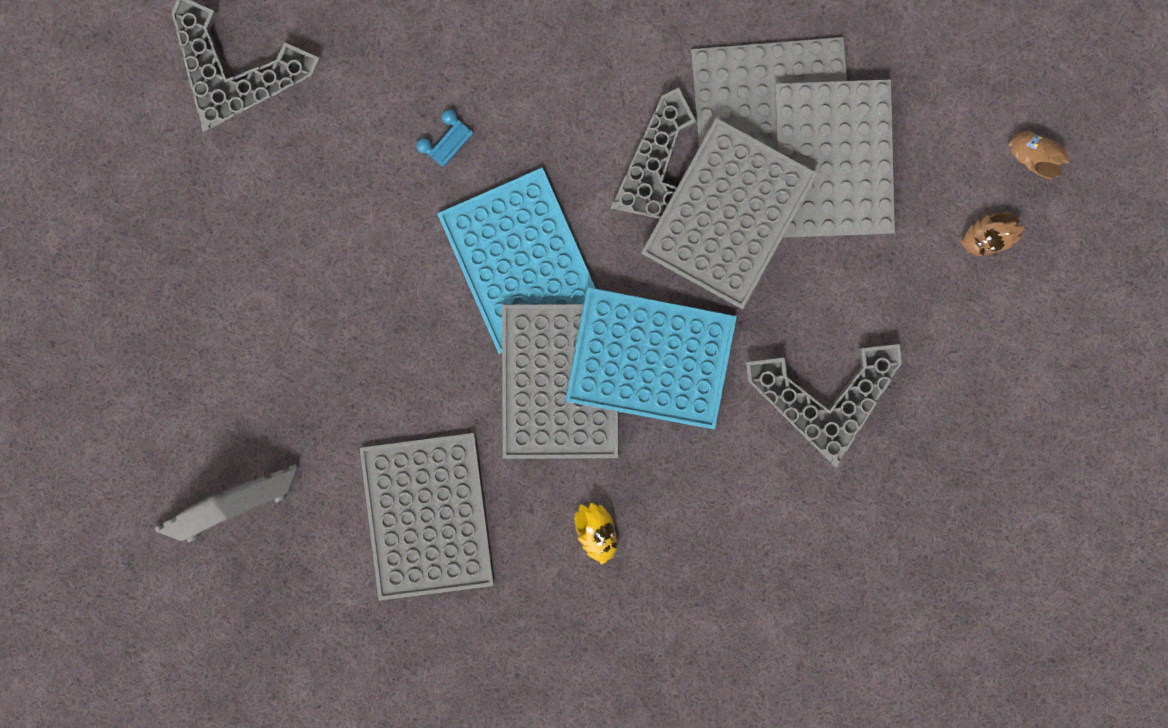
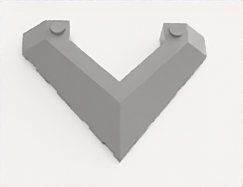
(224, 97)
(643, 185)
(832, 428)
(229, 504)

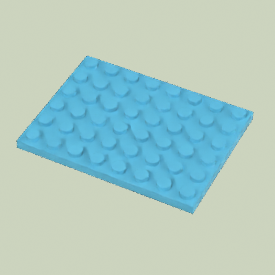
(516, 249)
(650, 358)

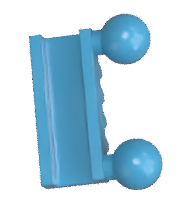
(450, 143)

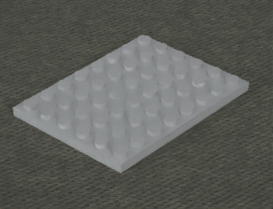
(740, 81)
(846, 139)
(729, 213)
(535, 379)
(426, 516)

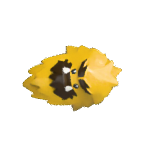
(596, 532)

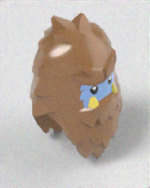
(1039, 154)

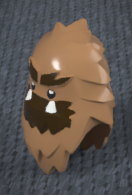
(992, 234)

